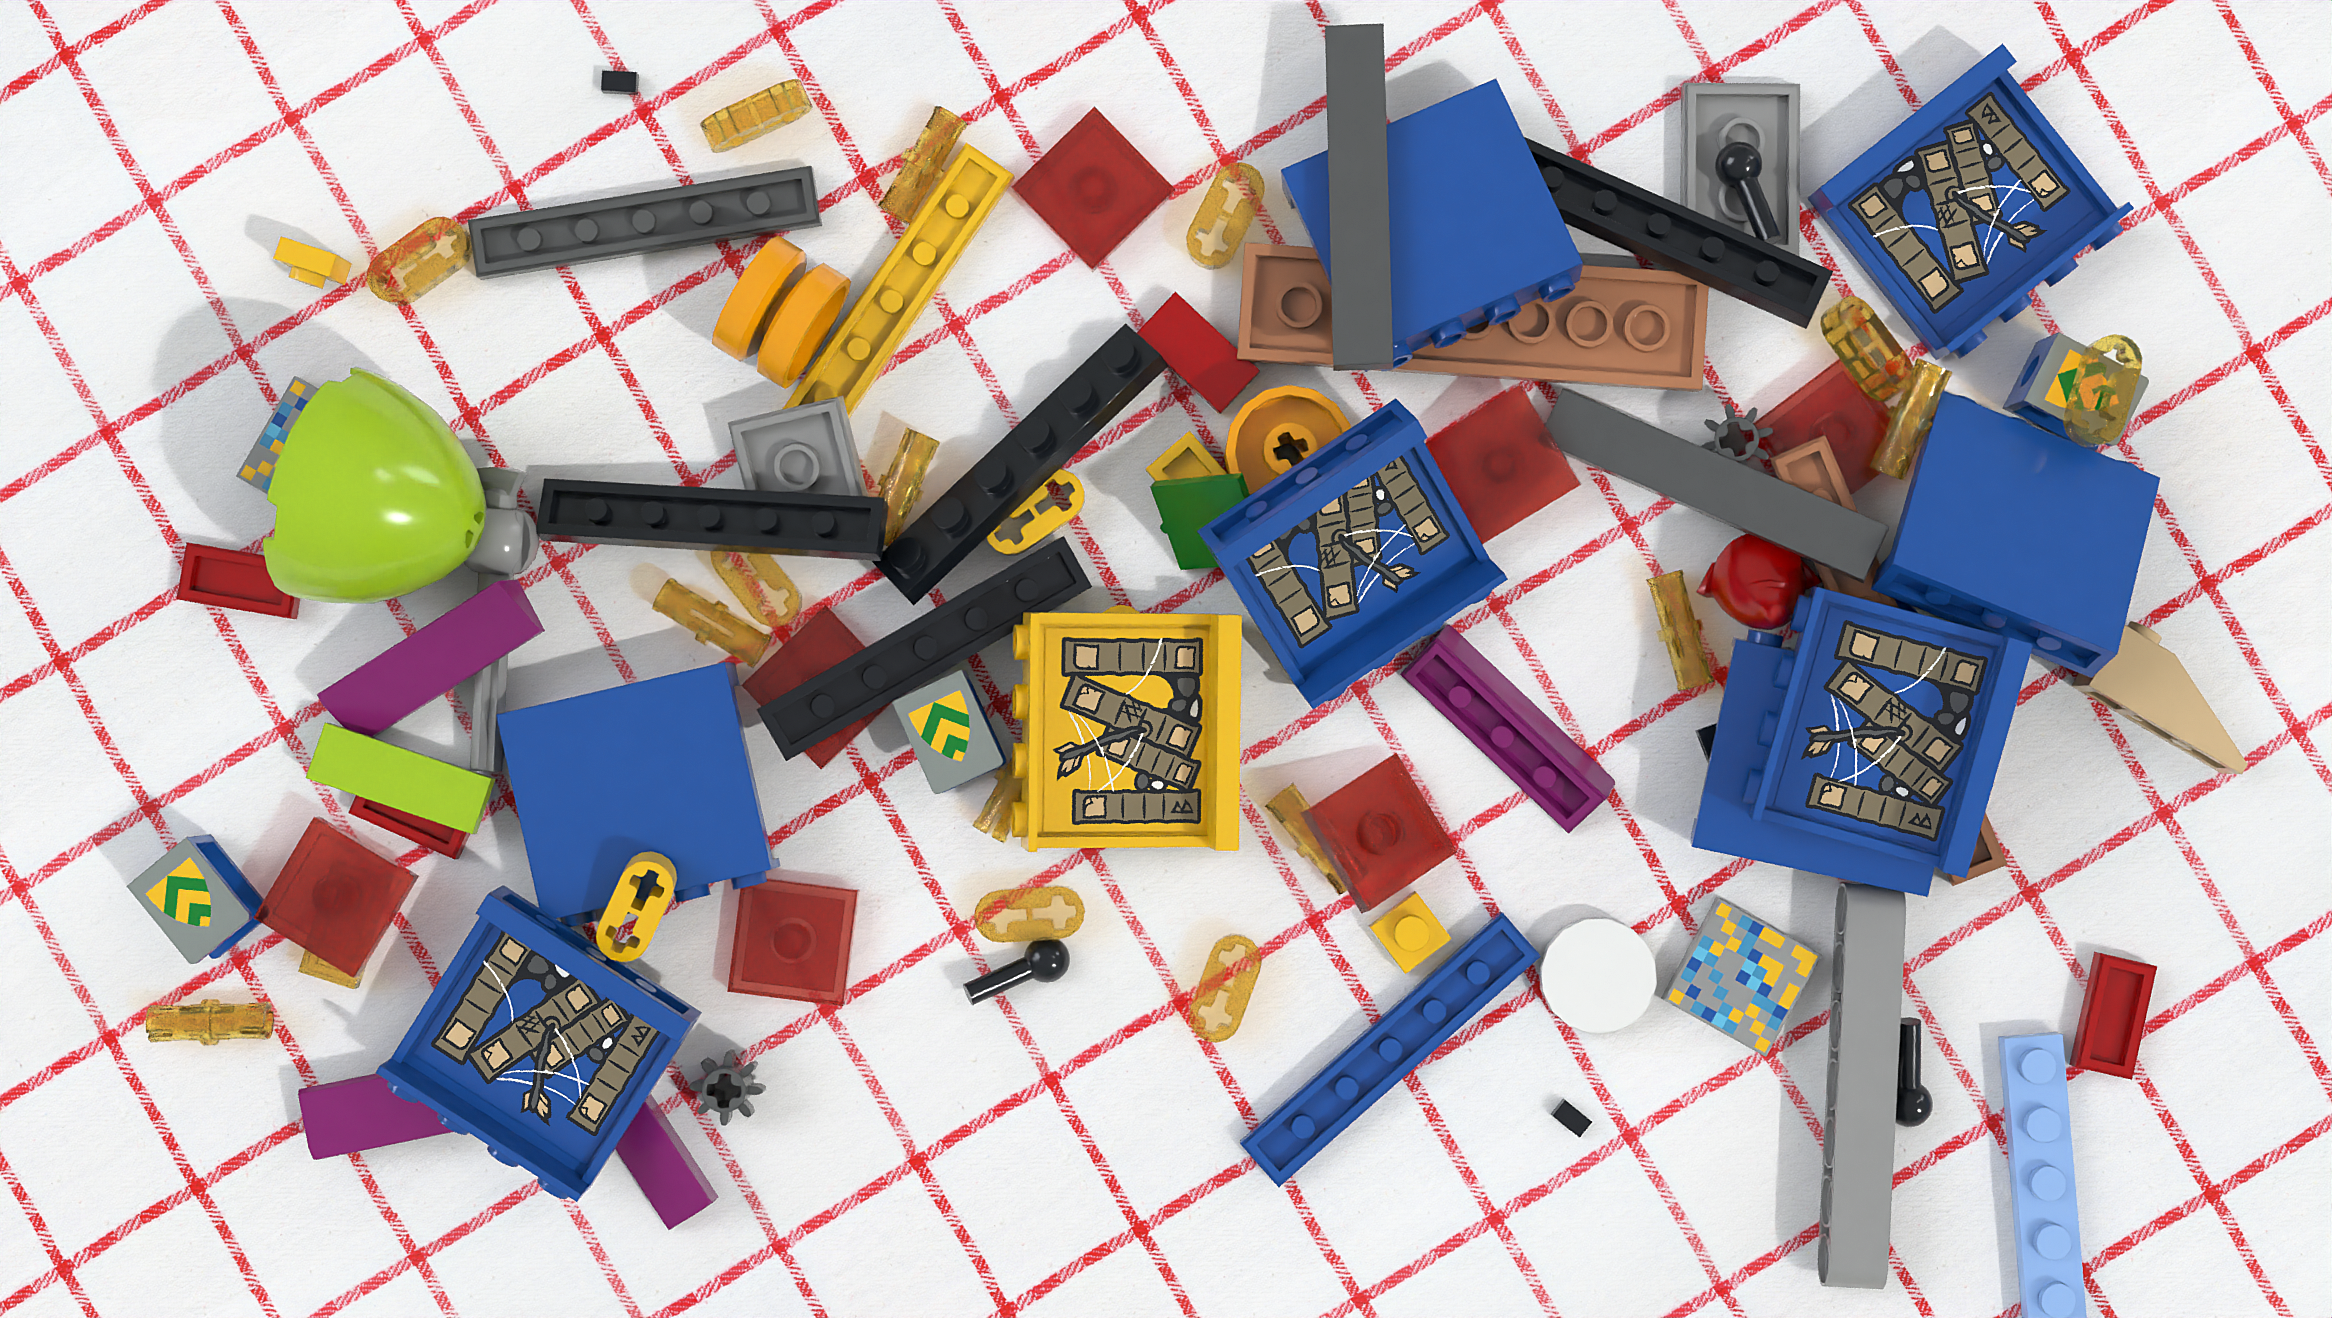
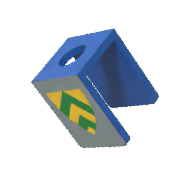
(2047, 381)
(949, 732)
(198, 898)

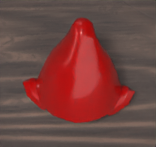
(1757, 582)

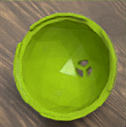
(370, 496)

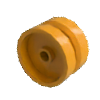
(781, 311)
(1277, 419)

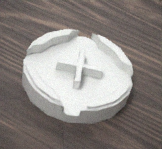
(1597, 975)

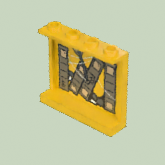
(1128, 730)

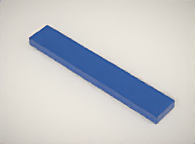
(1389, 1049)

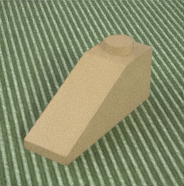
(2159, 695)

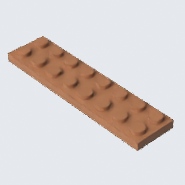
(1607, 332)

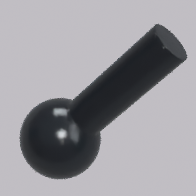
(1739, 168)
(1042, 960)
(1913, 1099)

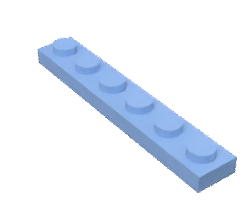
(2042, 1176)

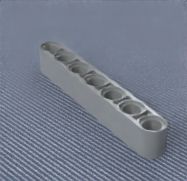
(1861, 1086)

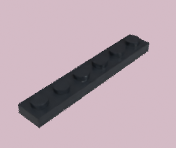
(1682, 238)
(1020, 463)
(713, 519)
(922, 648)

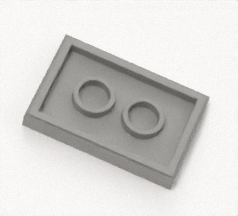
(1749, 113)

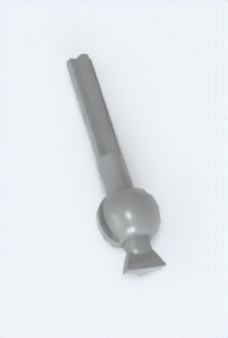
(505, 549)

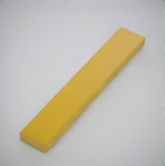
(906, 281)

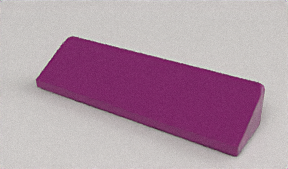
(433, 659)
(1509, 728)
(362, 1116)
(664, 1166)

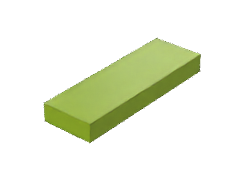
(400, 778)

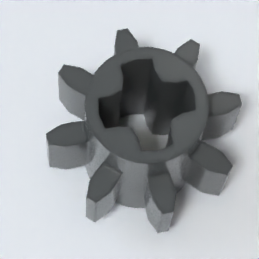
(1745, 425)
(715, 1098)

